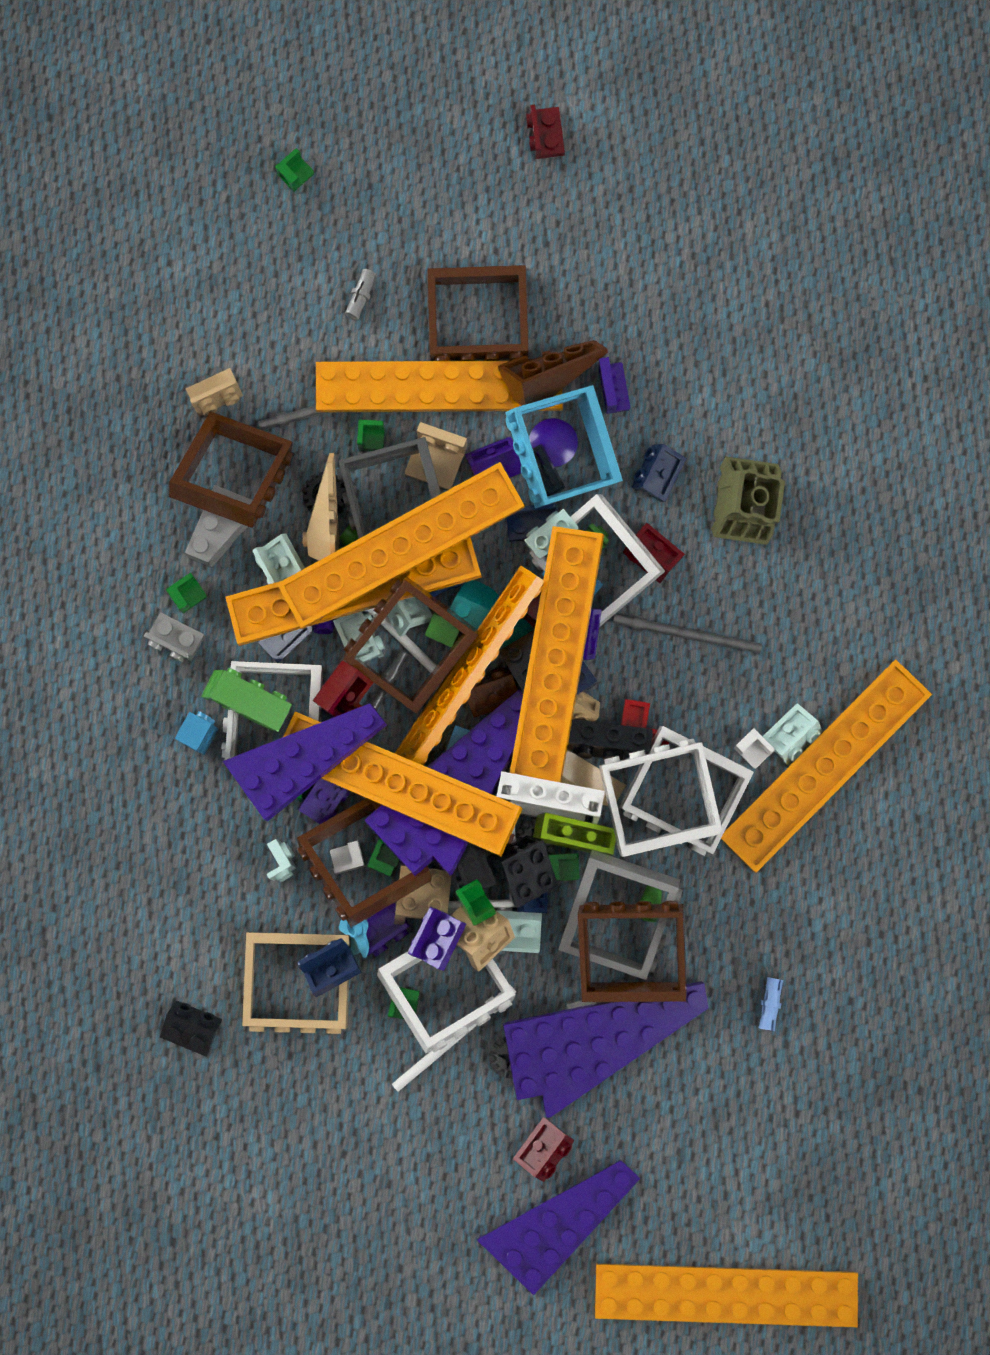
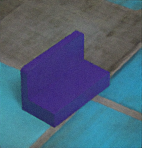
(497, 452)

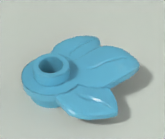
(358, 936)

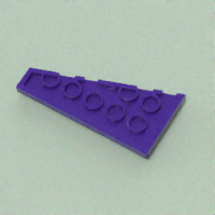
(291, 765)
(549, 1233)

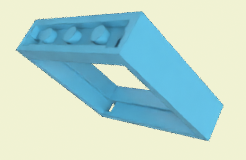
(596, 433)

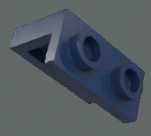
(329, 967)

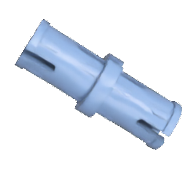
(771, 1004)

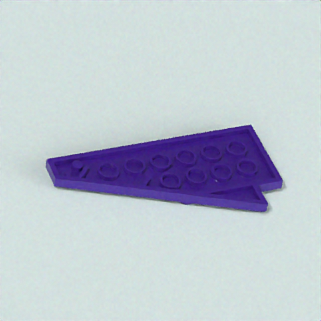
(472, 760)
(582, 1046)

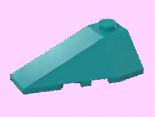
(474, 604)

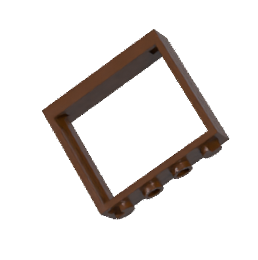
(477, 275)
(219, 504)
(382, 609)
(374, 903)
(631, 990)

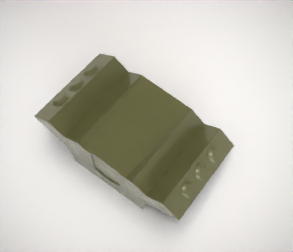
(748, 500)

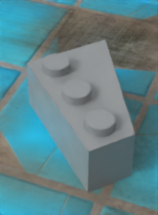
(214, 533)

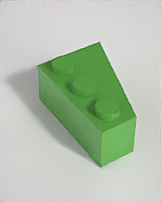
(247, 699)

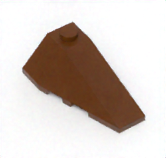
(549, 374)

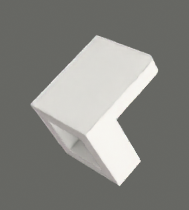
(754, 748)
(347, 858)

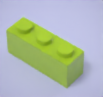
(574, 834)

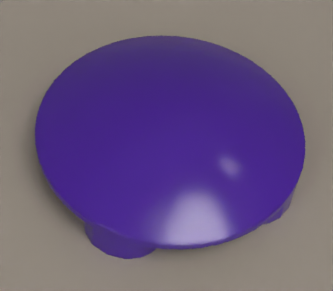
(557, 438)

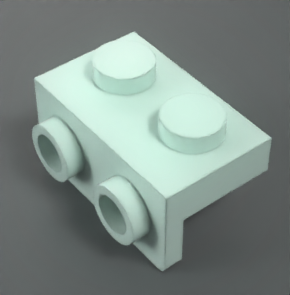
(539, 538)
(278, 559)
(283, 855)

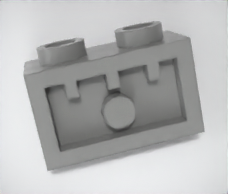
(175, 637)

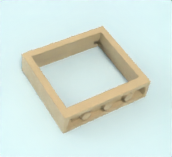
(284, 1025)

